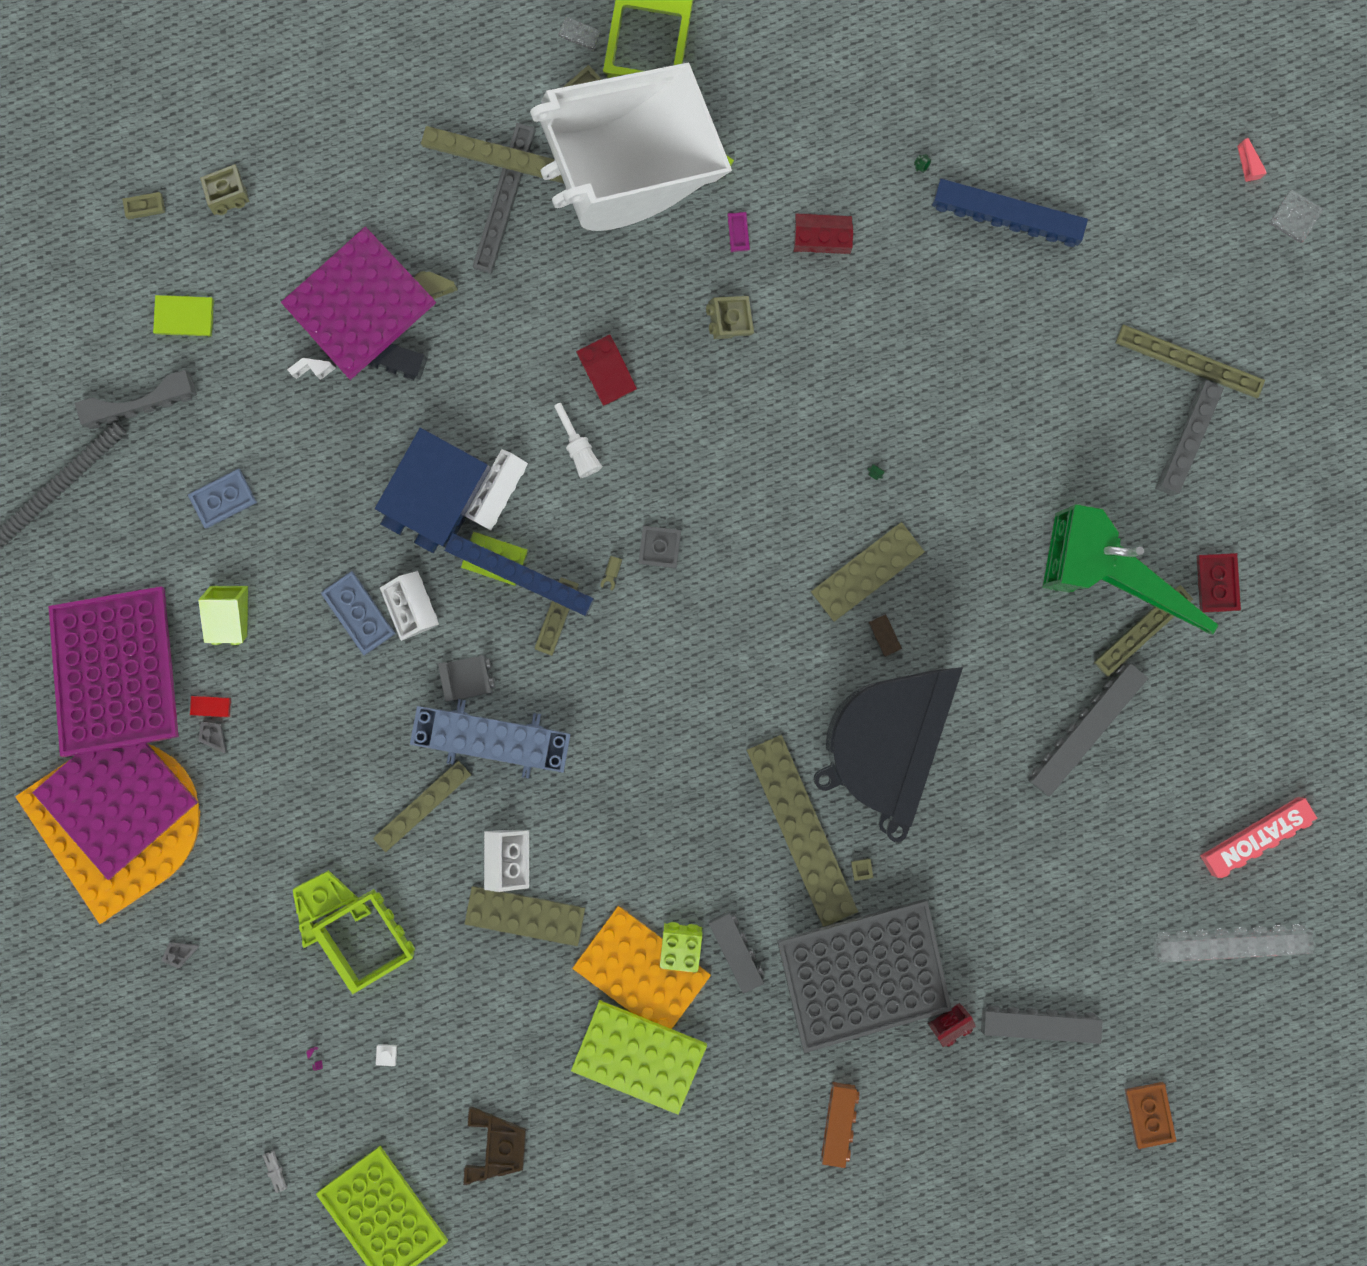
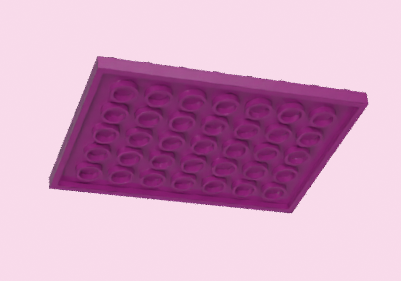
(112, 671)

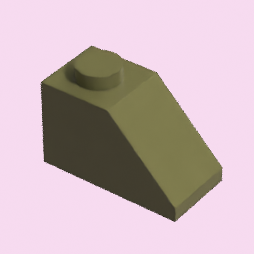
(434, 284)

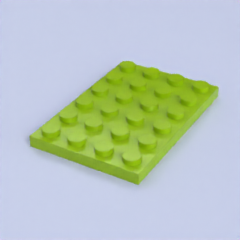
(639, 1057)
(381, 1213)

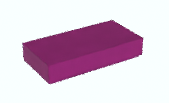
(738, 231)

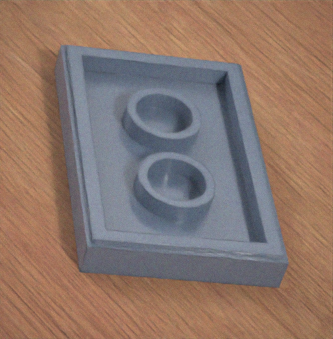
(222, 498)

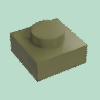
(861, 869)

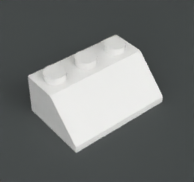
(409, 605)
(506, 860)

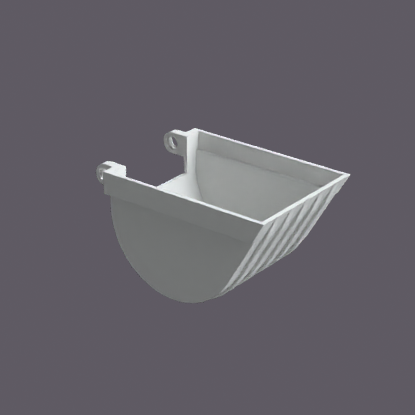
(630, 145)

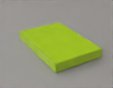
(183, 315)

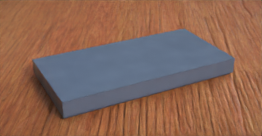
(358, 613)

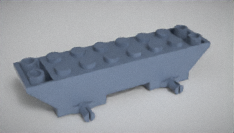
(490, 738)

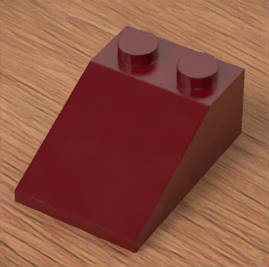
(606, 370)
(952, 1025)

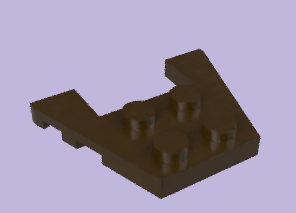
(503, 1150)

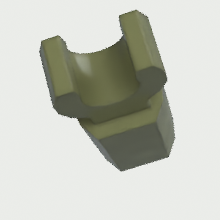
(611, 571)

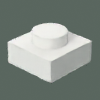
(386, 1055)

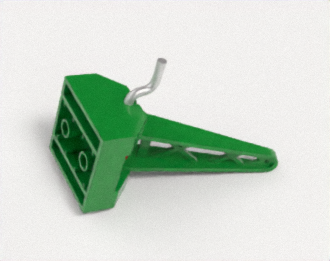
(1088, 550)

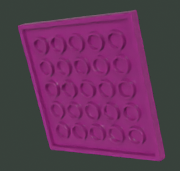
(358, 303)
(115, 803)

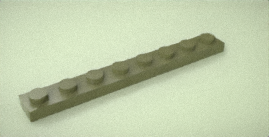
(486, 152)

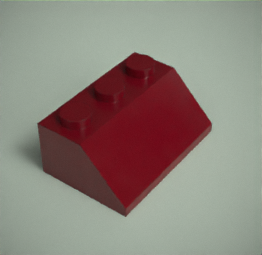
(823, 233)

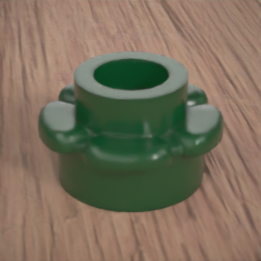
(922, 163)
(875, 472)

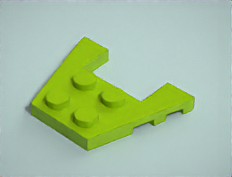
(319, 898)

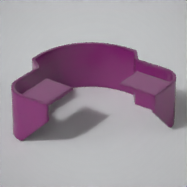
(318, 1064)

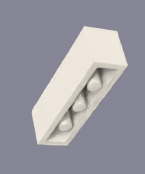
(496, 489)

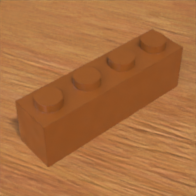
(839, 1124)

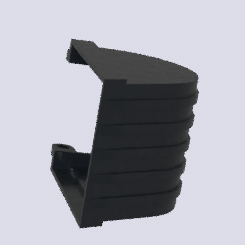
(887, 741)

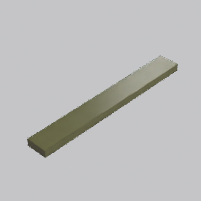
(1190, 361)

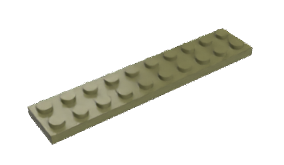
(802, 830)

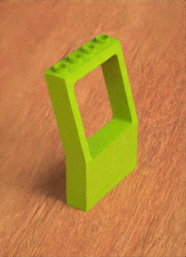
(679, 8)

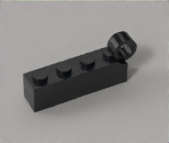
(400, 360)

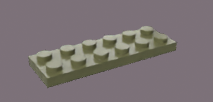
(867, 572)
(525, 916)

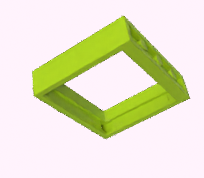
(339, 960)

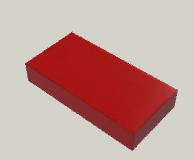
(210, 706)

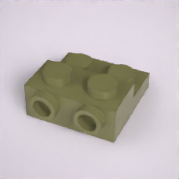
(224, 190)
(730, 317)

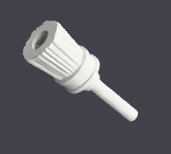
(579, 447)

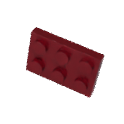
(1218, 582)

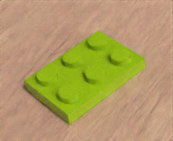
(502, 548)

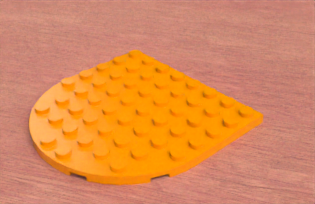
(138, 877)

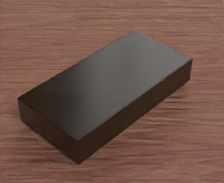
(885, 635)

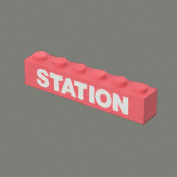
(1258, 837)

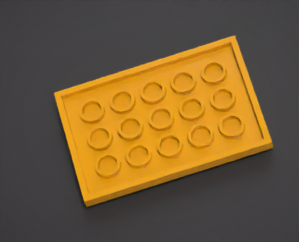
(626, 967)

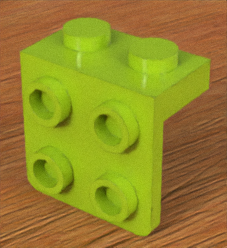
(681, 947)

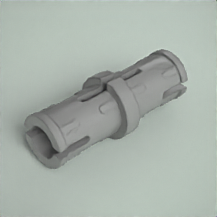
(274, 1171)

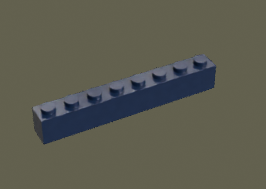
(1009, 212)
(519, 574)

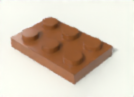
(1150, 1115)

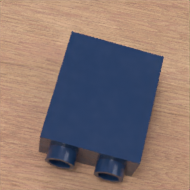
(431, 490)

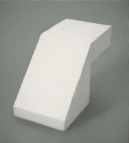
(319, 367)

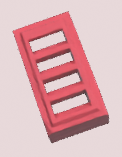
(1251, 163)

